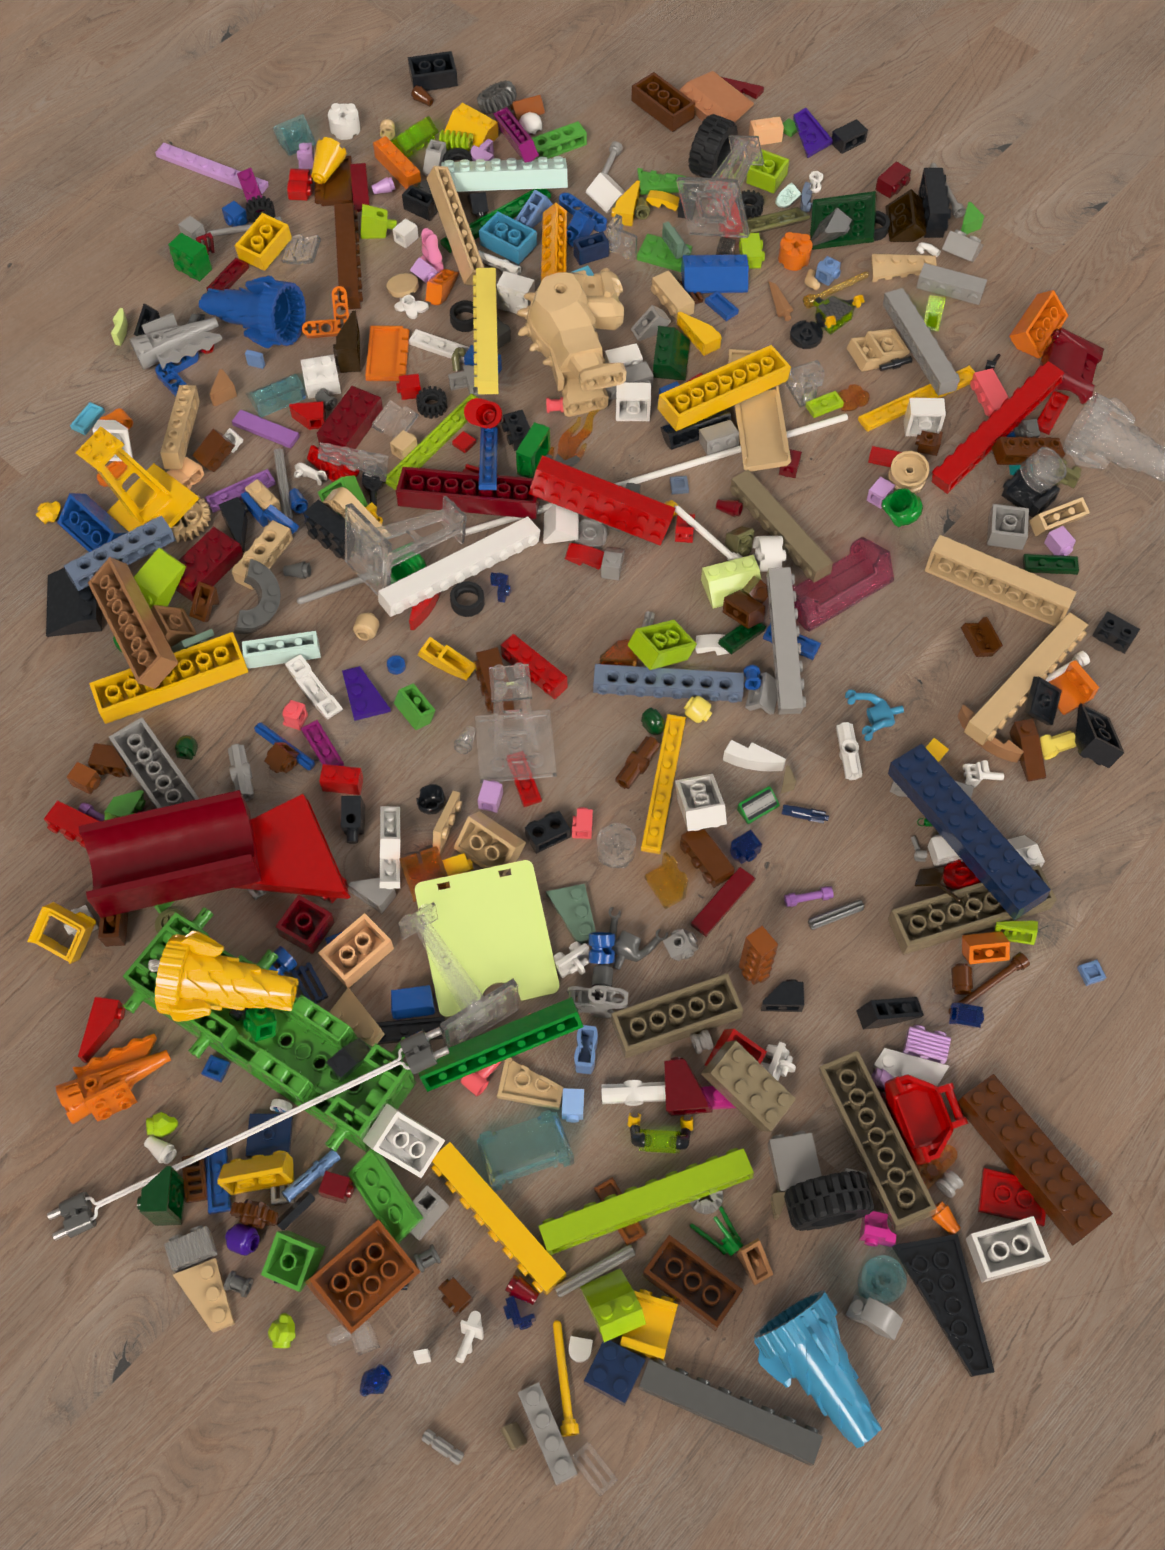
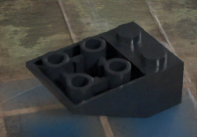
(419, 200)

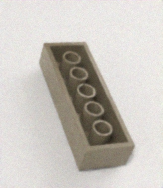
(676, 1015)

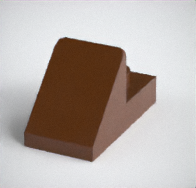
(203, 601)

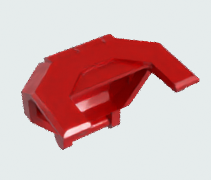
(922, 1115)

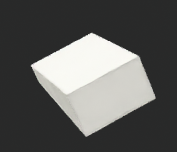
(422, 1356)

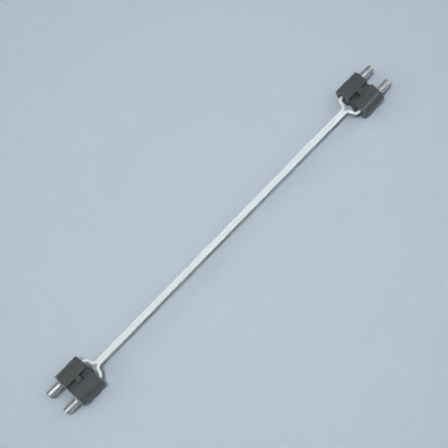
(77, 1208)

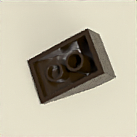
(348, 346)

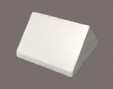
(605, 191)
(560, 525)

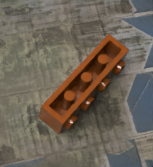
(758, 956)

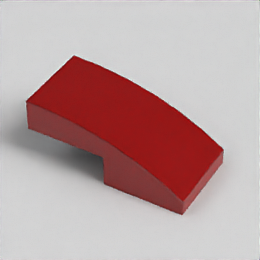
(584, 554)

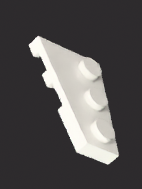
(902, 1064)

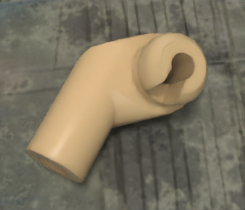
(811, 281)

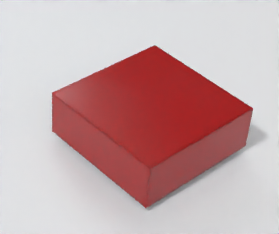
(464, 442)

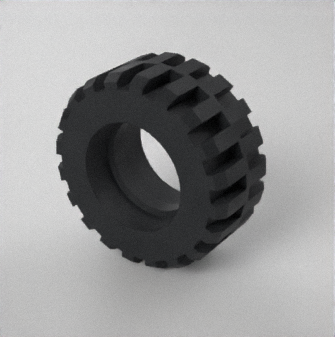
(711, 145)
(828, 1200)

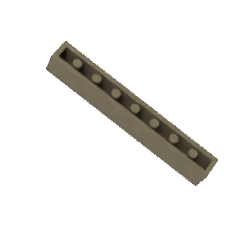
(778, 522)

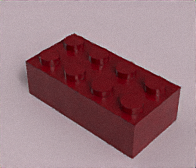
(351, 419)
(208, 561)

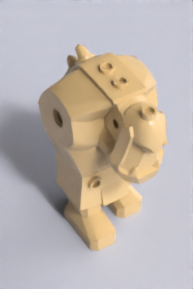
(563, 329)

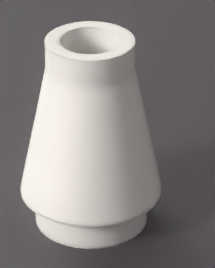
(161, 1150)

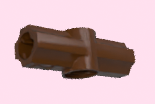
(637, 762)

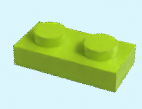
(824, 404)

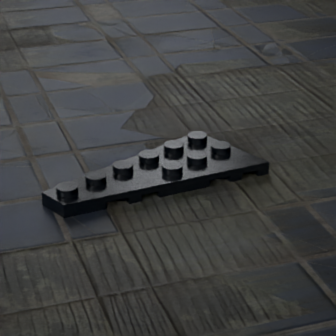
(945, 1285)

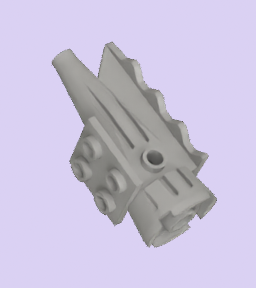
(168, 342)

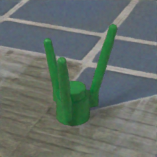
(731, 1242)

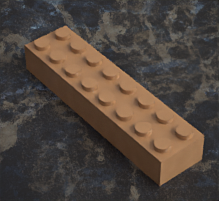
(132, 623)

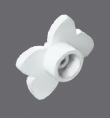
(411, 306)

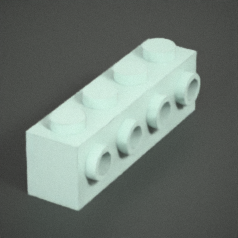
(280, 649)

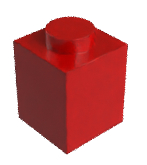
(408, 386)

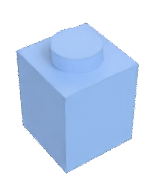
(572, 1105)

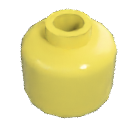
(698, 709)

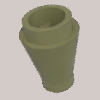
(642, 209)

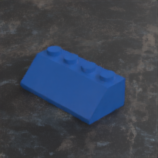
(715, 273)
(88, 522)

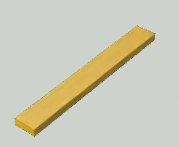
(898, 406)
(663, 784)

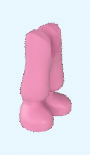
(430, 249)

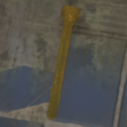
(809, 299)

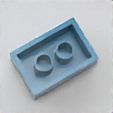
(508, 238)

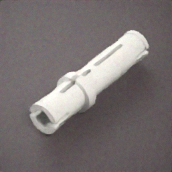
(503, 265)

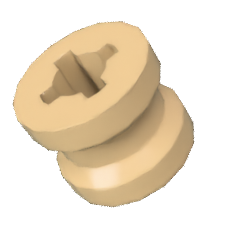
(387, 129)

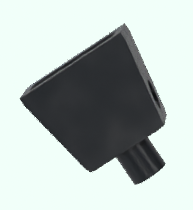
(352, 817)

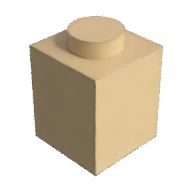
(403, 444)

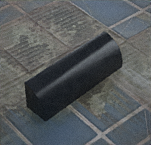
(691, 433)

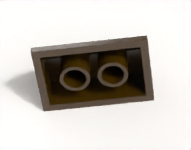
(906, 218)

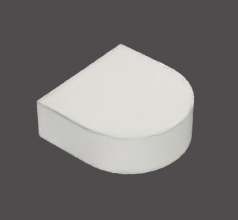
(580, 1349)

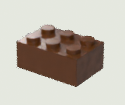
(487, 659)

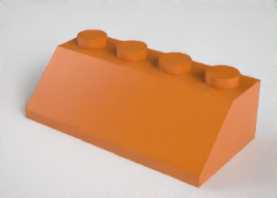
(1038, 323)

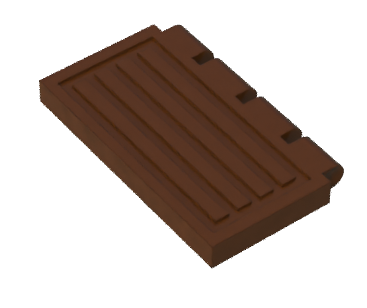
(337, 188)

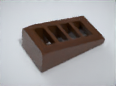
(187, 1179)

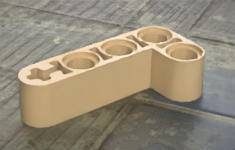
(340, 497)

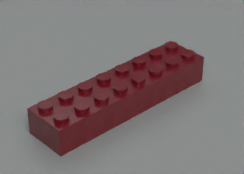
(427, 487)

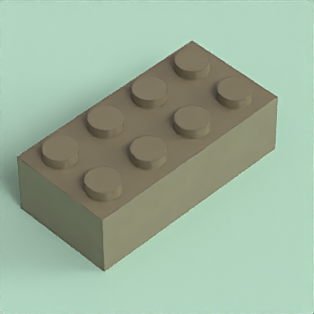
(748, 1086)

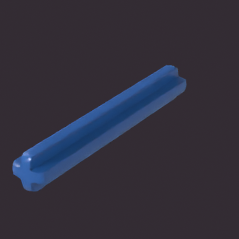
(273, 737)

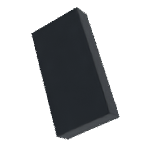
(295, 1210)

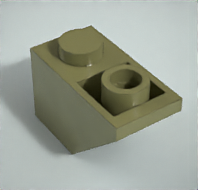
(740, 540)

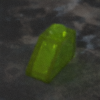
(934, 312)

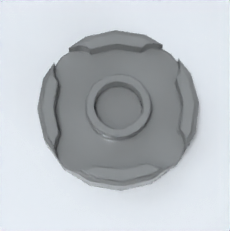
(591, 533)

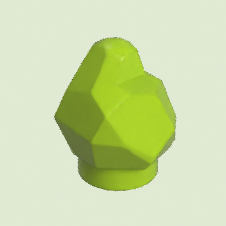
(160, 1125)
(282, 1331)

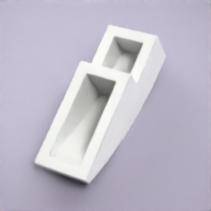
(753, 757)

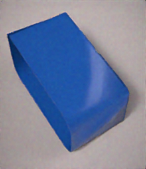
(412, 1002)

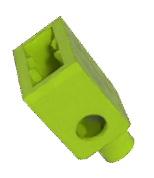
(375, 222)

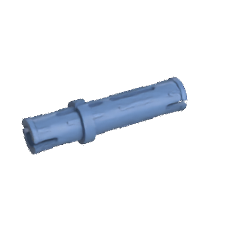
(312, 1174)

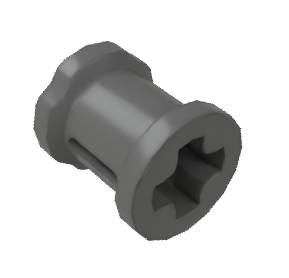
(329, 401)
(423, 1265)
(238, 1284)

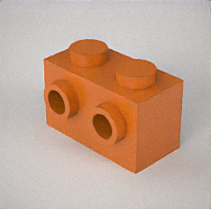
(985, 947)

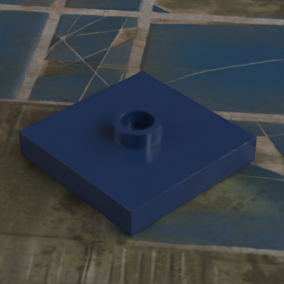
(269, 1139)

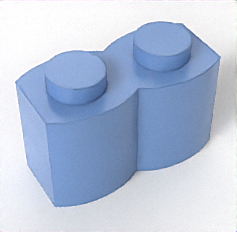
(585, 1052)

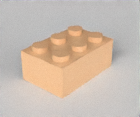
(356, 950)

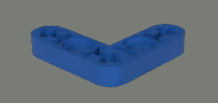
(172, 372)

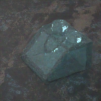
(293, 133)

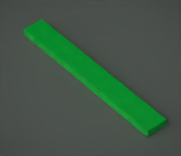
(510, 209)

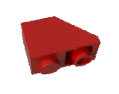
(309, 414)

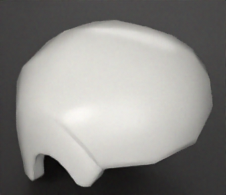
(531, 122)

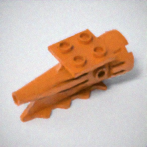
(107, 1081)

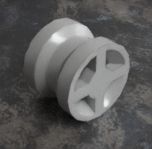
(701, 1041)
(949, 1183)

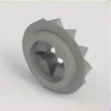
(706, 1205)

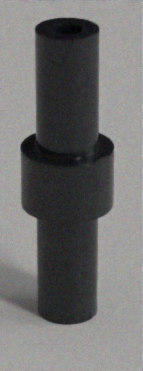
(895, 363)

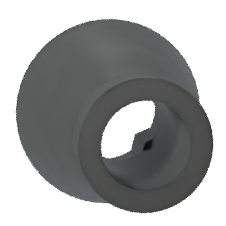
(298, 570)

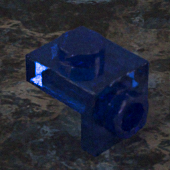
(502, 581)
(512, 1312)

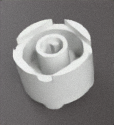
(344, 121)
(769, 552)

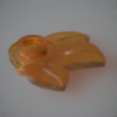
(853, 397)

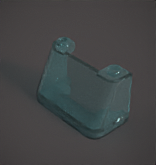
(524, 1149)

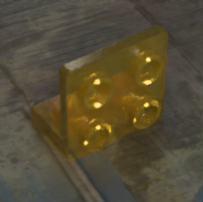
(668, 882)

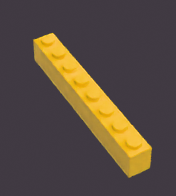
(498, 1218)

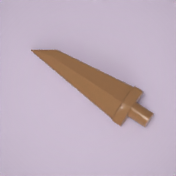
(781, 304)

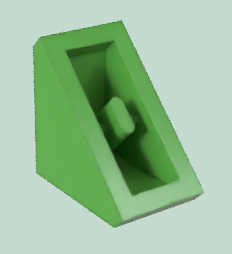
(972, 220)

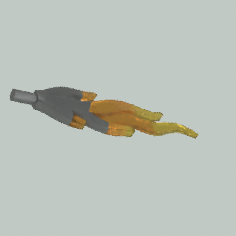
(568, 445)

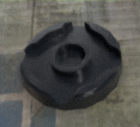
(806, 334)

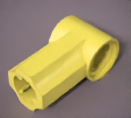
(1054, 744)

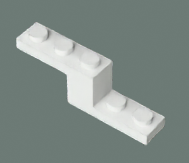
(389, 847)

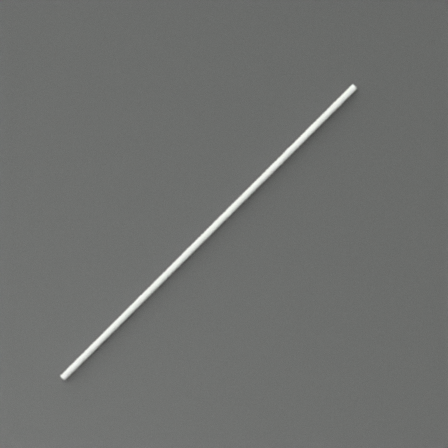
(659, 473)

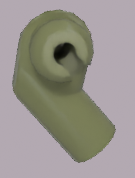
(458, 353)

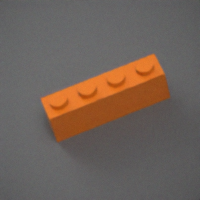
(396, 162)

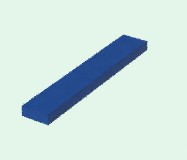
(488, 459)

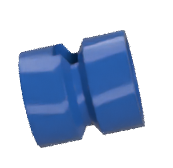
(601, 947)
(285, 961)

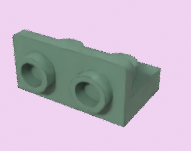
(674, 241)

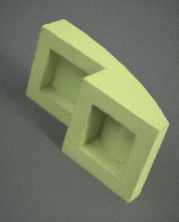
(121, 325)

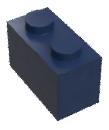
(591, 248)

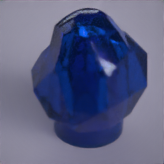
(375, 1381)

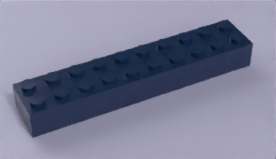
(969, 832)

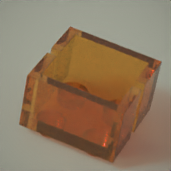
(430, 869)

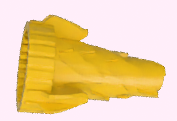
(198, 978)

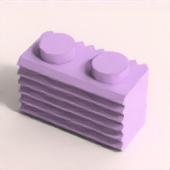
(927, 1044)

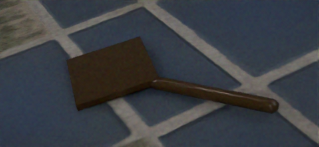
(933, 877)

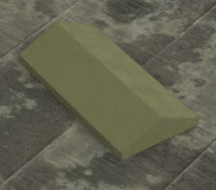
(777, 220)

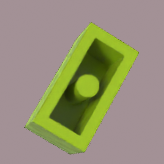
(753, 248)

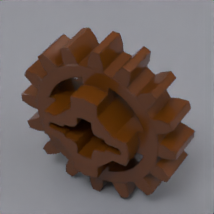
(254, 1214)

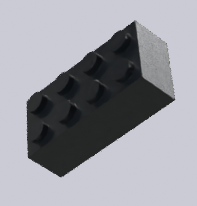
(935, 202)

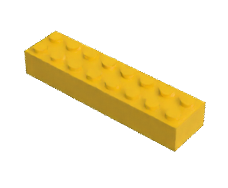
(723, 387)
(196, 669)

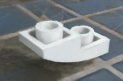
(709, 643)

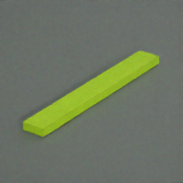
(431, 443)

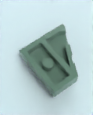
(197, 639)

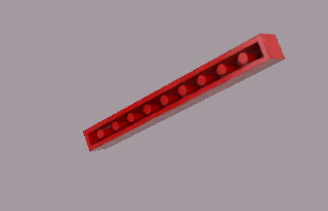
(999, 425)

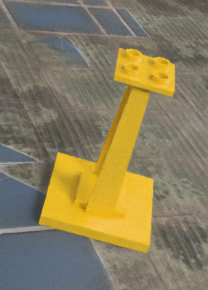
(149, 497)

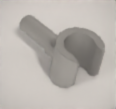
(919, 855)

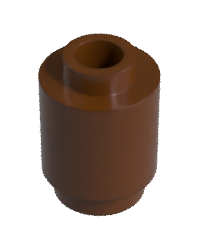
(962, 979)

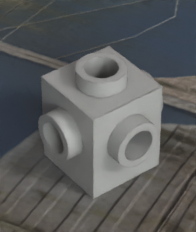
(681, 944)

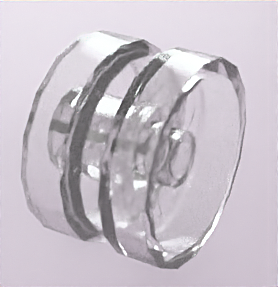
(1043, 469)

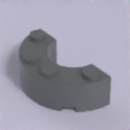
(268, 599)

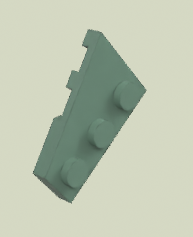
(575, 910)

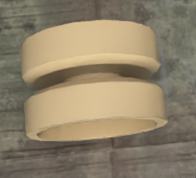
(909, 471)

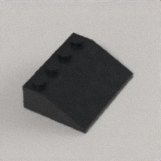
(70, 609)

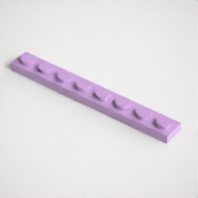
(203, 166)

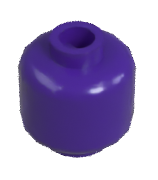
(242, 1239)

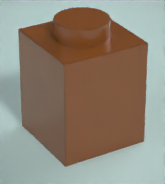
(84, 778)

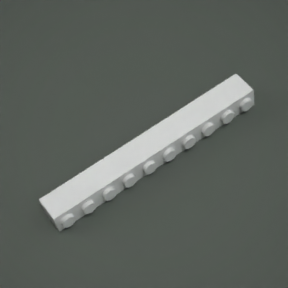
(458, 566)

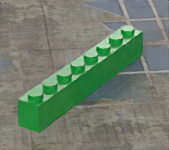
(503, 1043)

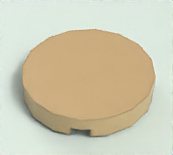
(402, 285)

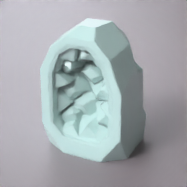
(787, 196)

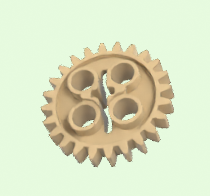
(195, 518)

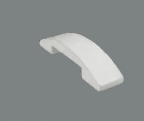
(312, 687)

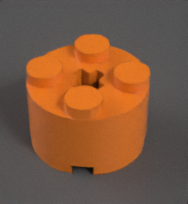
(795, 251)

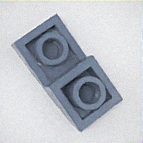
(806, 203)

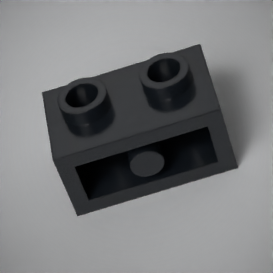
(516, 427)
(1116, 632)

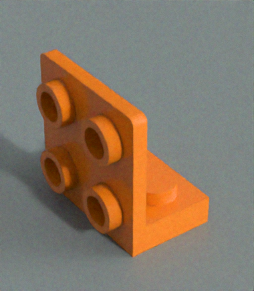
(1076, 687)

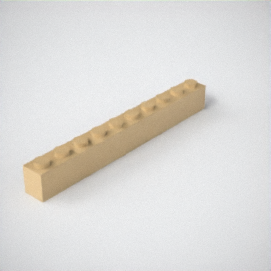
(1017, 687)

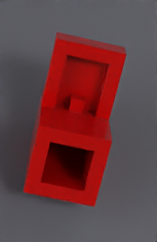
(683, 530)

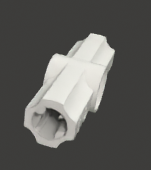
(850, 760)
(633, 1092)

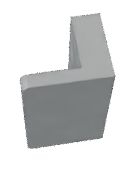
(763, 697)

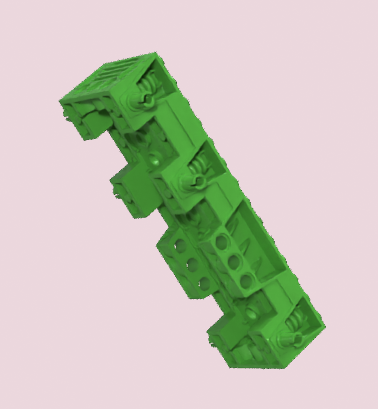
(286, 1068)

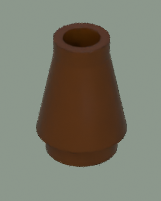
(419, 94)

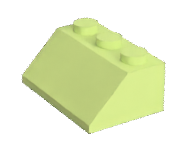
(728, 577)

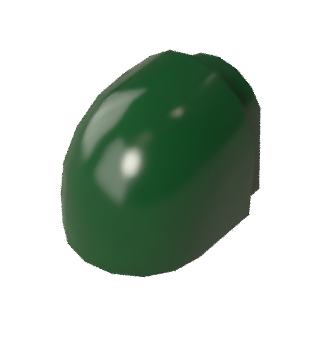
(653, 721)
(186, 747)

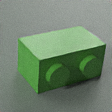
(414, 706)

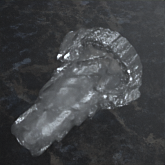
(1107, 434)

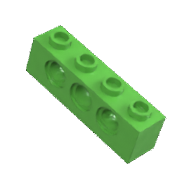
(560, 140)

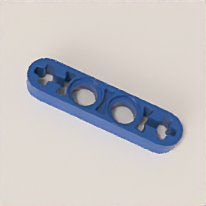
(568, 202)

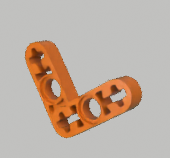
(334, 323)

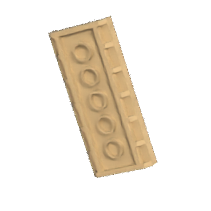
(763, 431)

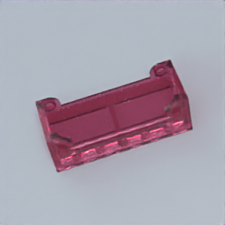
(850, 581)

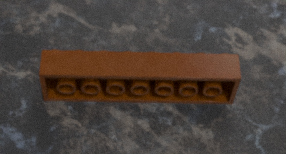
(1033, 1159)

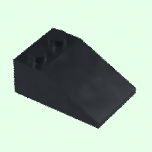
(1096, 737)

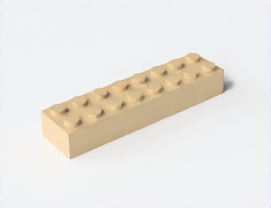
(999, 581)

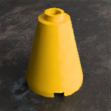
(326, 159)

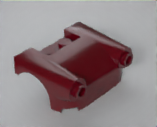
(1077, 359)

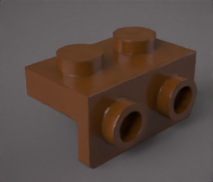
(982, 638)

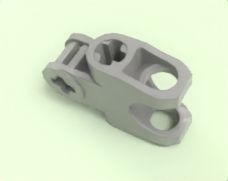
(598, 1000)

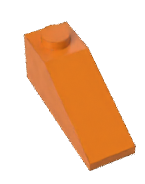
(440, 286)

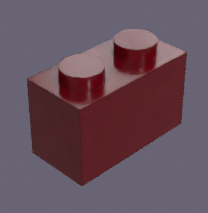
(893, 180)

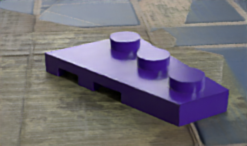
(811, 133)
(363, 695)

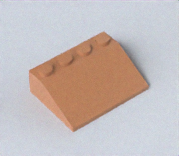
(716, 97)

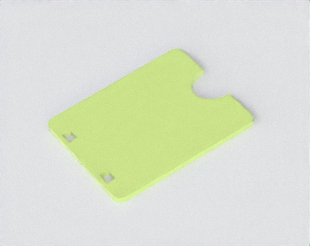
(492, 930)

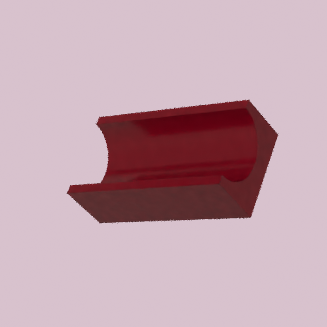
(170, 853)

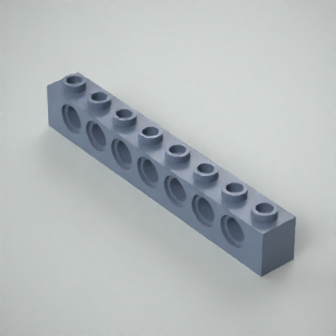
(676, 677)

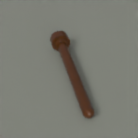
(1018, 962)

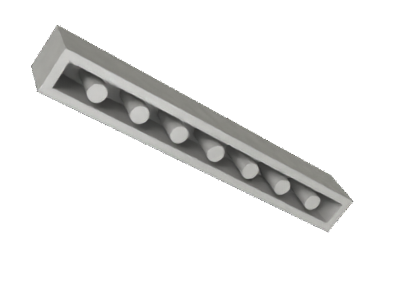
(921, 342)
(784, 641)

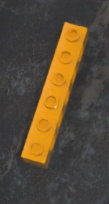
(554, 240)

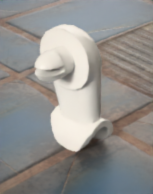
(306, 471)

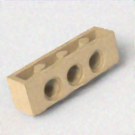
(264, 550)

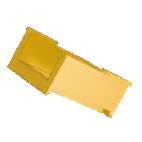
(81, 922)

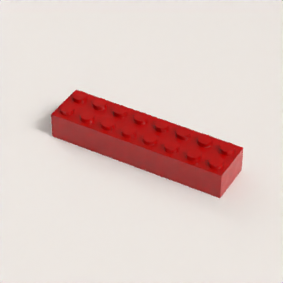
(601, 500)

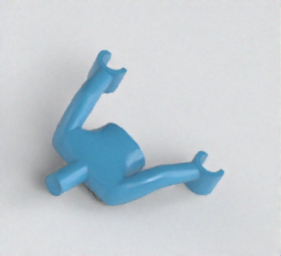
(879, 715)

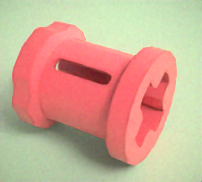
(554, 405)

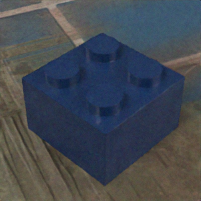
(614, 1371)

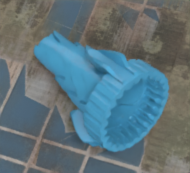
(808, 1346)

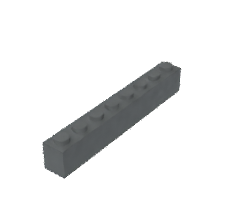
(731, 1412)

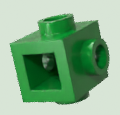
(260, 1023)

